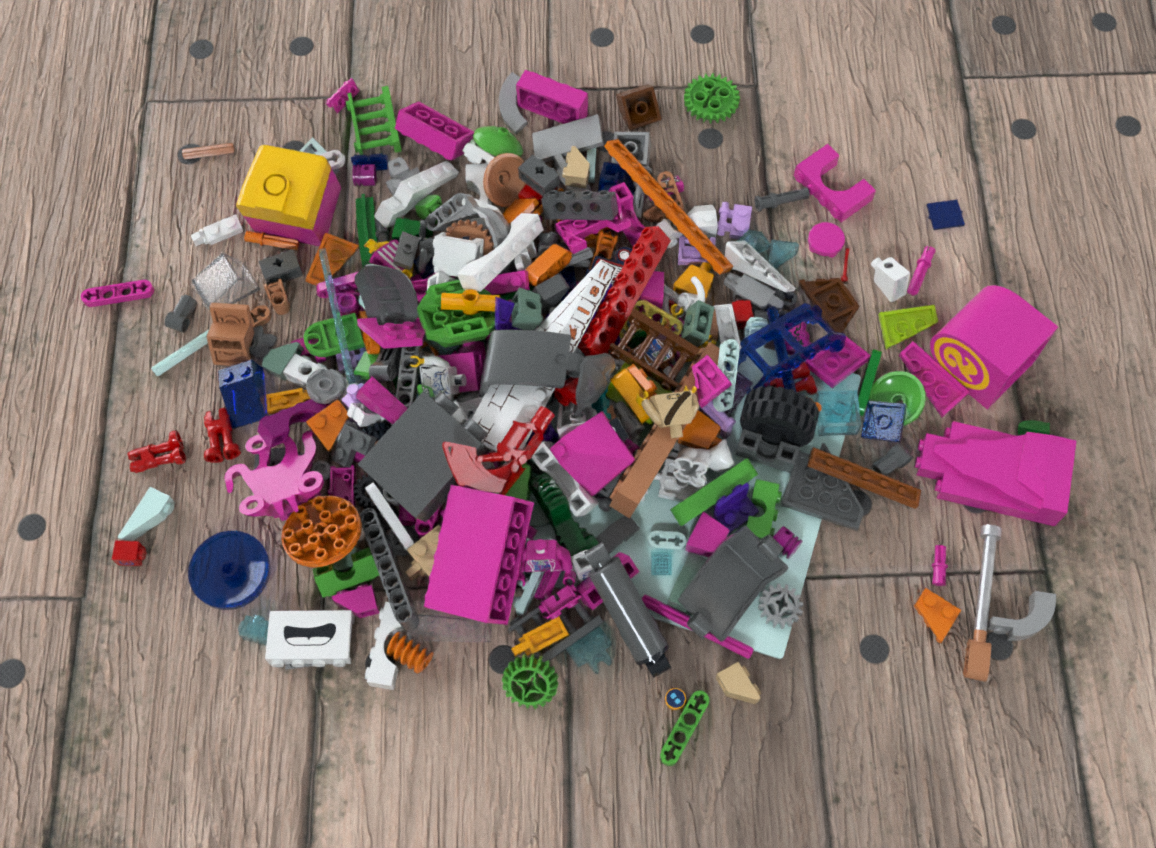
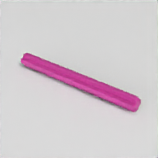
(682, 619)

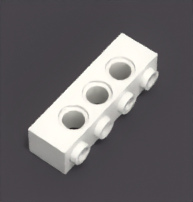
(300, 365)

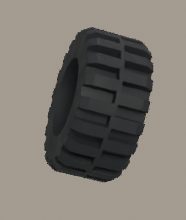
(780, 415)

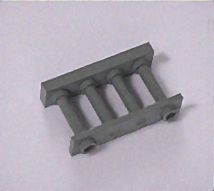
(590, 624)

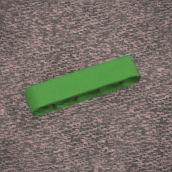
(713, 491)

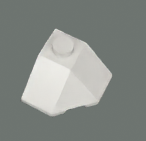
(705, 218)

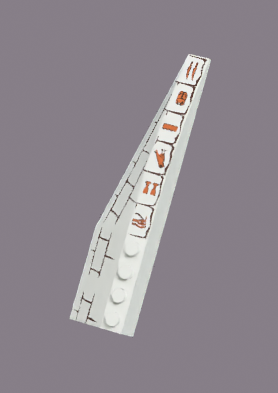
(521, 402)

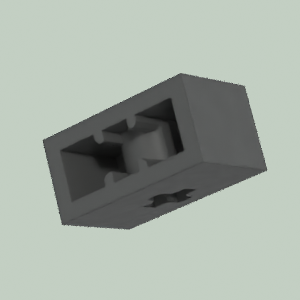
(538, 175)
(280, 266)

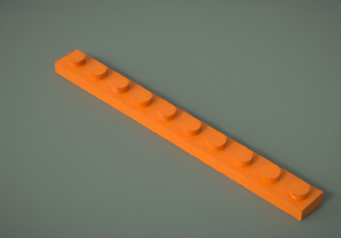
(668, 206)

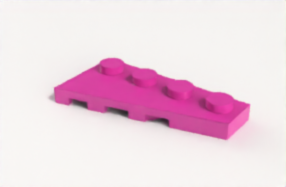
(939, 385)

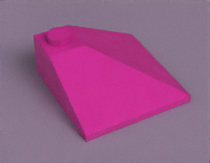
(593, 454)

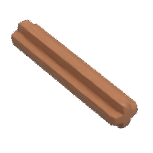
(206, 151)

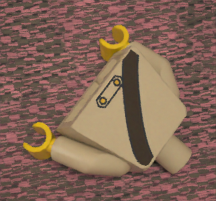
(671, 409)

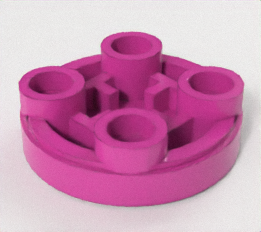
(826, 239)

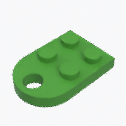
(327, 336)

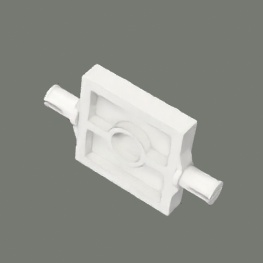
(670, 486)

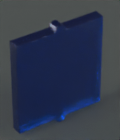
(945, 214)

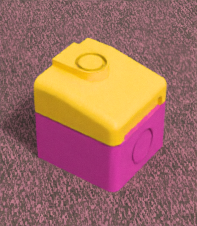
(289, 194)

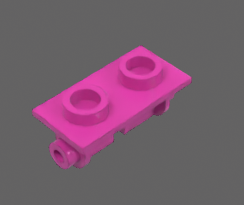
(339, 99)
(566, 599)

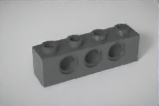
(588, 210)

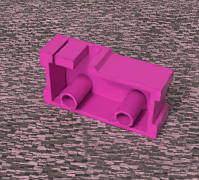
(342, 483)

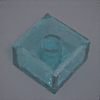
(839, 413)

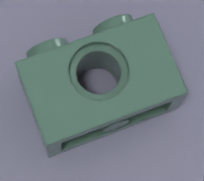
(527, 310)
(698, 323)

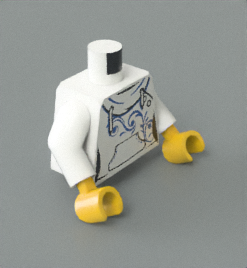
(439, 375)

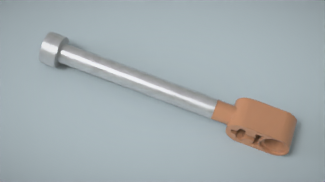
(978, 650)

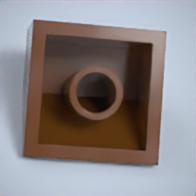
(639, 106)

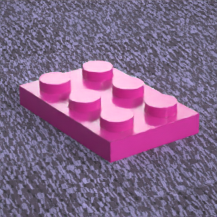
(837, 366)

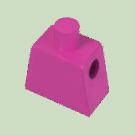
(706, 536)

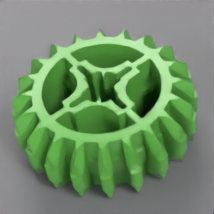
(538, 690)

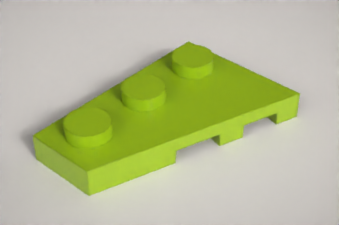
(905, 323)

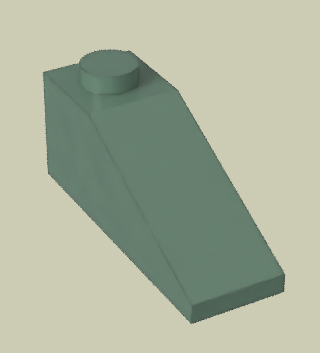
(687, 573)

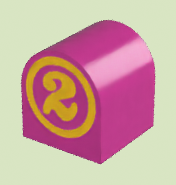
(991, 342)

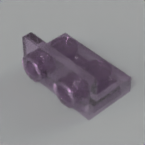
(741, 388)

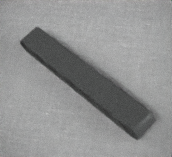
(393, 574)

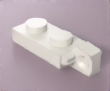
(218, 231)

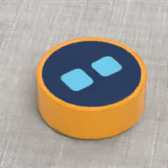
(675, 699)

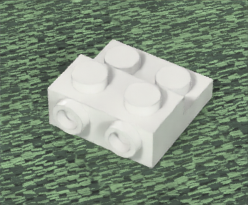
(476, 154)

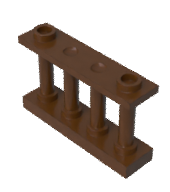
(654, 331)

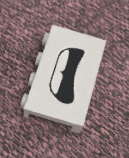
(309, 638)

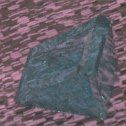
(756, 240)
(781, 252)

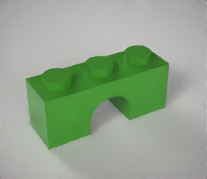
(766, 496)
(332, 581)

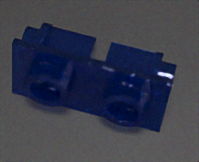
(379, 160)

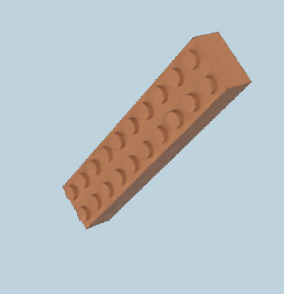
(652, 451)

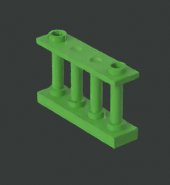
(388, 112)

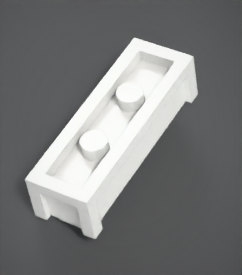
(726, 323)

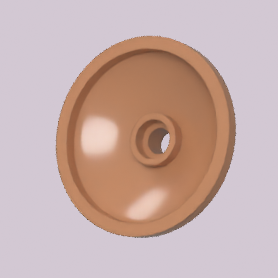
(506, 189)

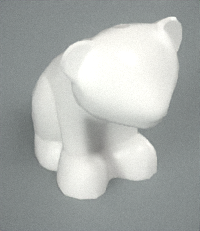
(693, 463)

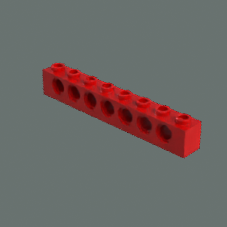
(625, 291)

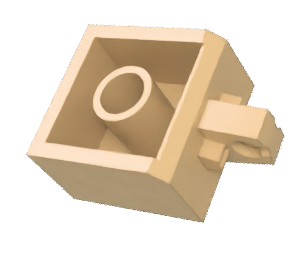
(423, 554)

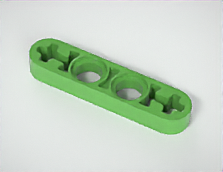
(683, 727)

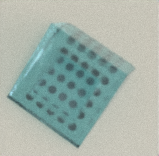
(661, 563)

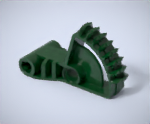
(557, 510)

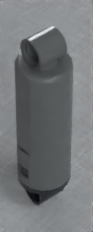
(628, 610)

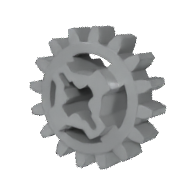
(789, 608)

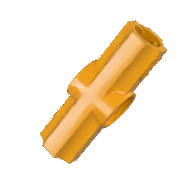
(469, 302)

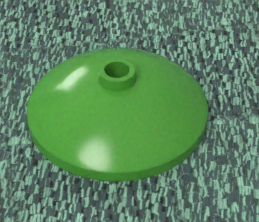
(497, 140)
(901, 386)

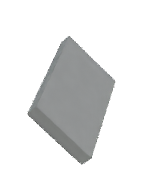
(582, 133)

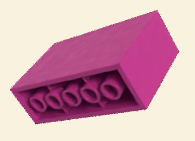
(478, 555)

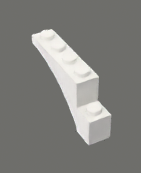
(413, 191)

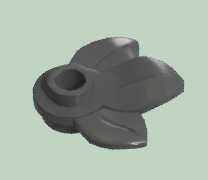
(261, 343)

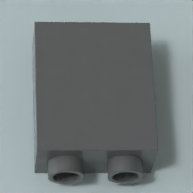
(411, 454)

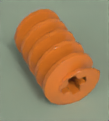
(407, 654)

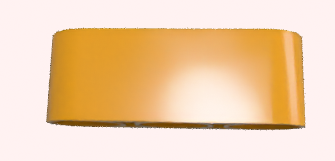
(628, 390)

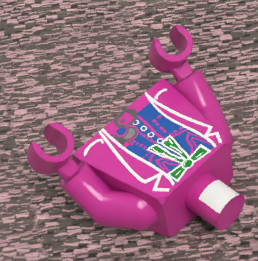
(546, 556)

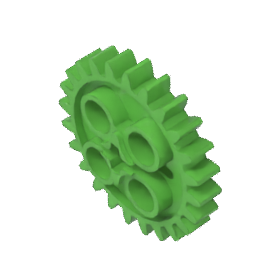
(719, 106)

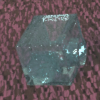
(254, 629)

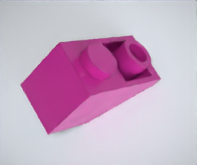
(361, 601)

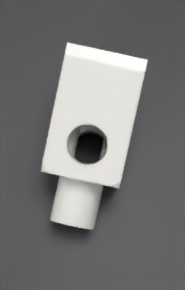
(891, 278)

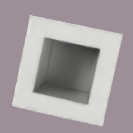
(581, 566)

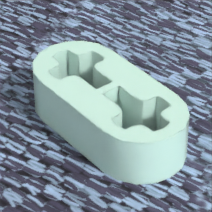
(666, 536)

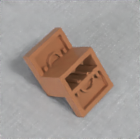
(230, 333)

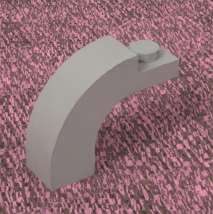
(1040, 613)

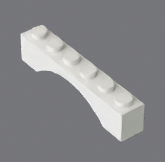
(482, 271)

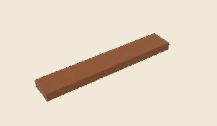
(864, 478)

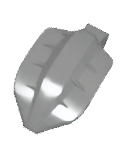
(494, 220)

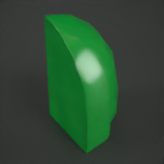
(1034, 427)

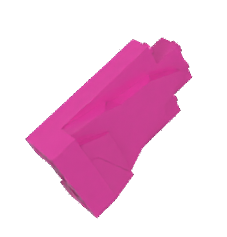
(1000, 471)

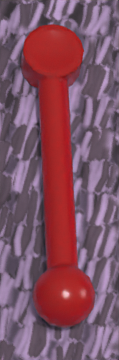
(844, 278)

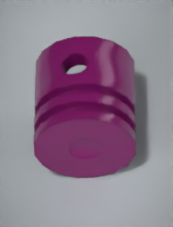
(364, 175)
(787, 541)

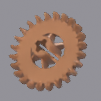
(466, 229)

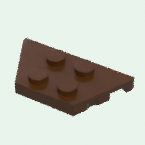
(834, 299)

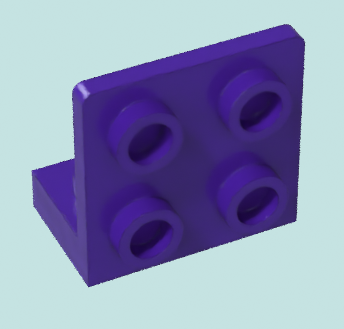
(735, 508)

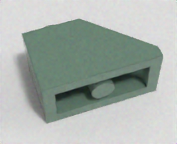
(279, 357)

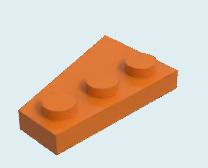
(338, 253)

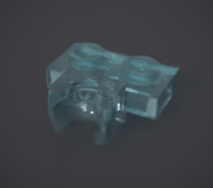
(591, 650)

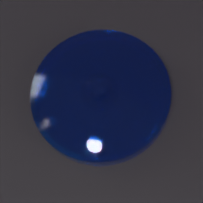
(229, 570)

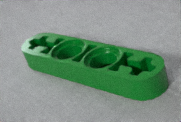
(868, 380)

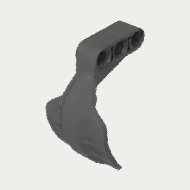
(390, 299)
(592, 380)

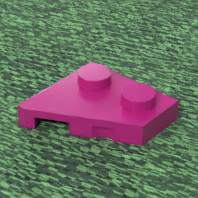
(709, 380)

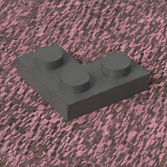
(350, 442)

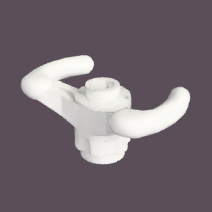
(685, 299)

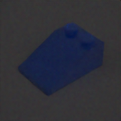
(243, 393)

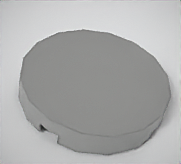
(325, 386)

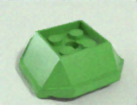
(452, 326)

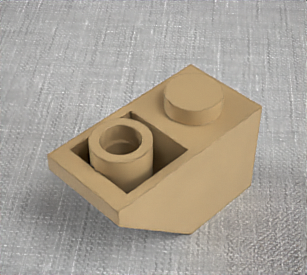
(577, 169)
(737, 685)

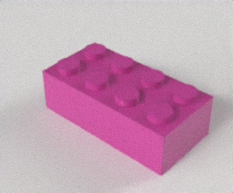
(551, 98)
(433, 130)

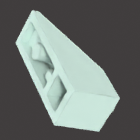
(150, 512)

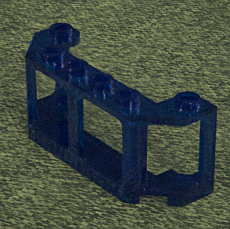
(805, 313)

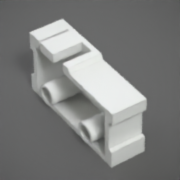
(364, 416)

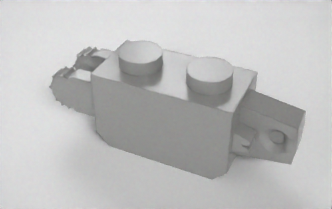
(750, 289)

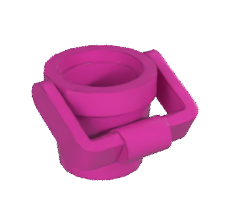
(348, 303)

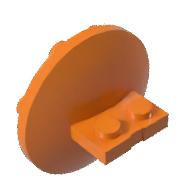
(321, 531)

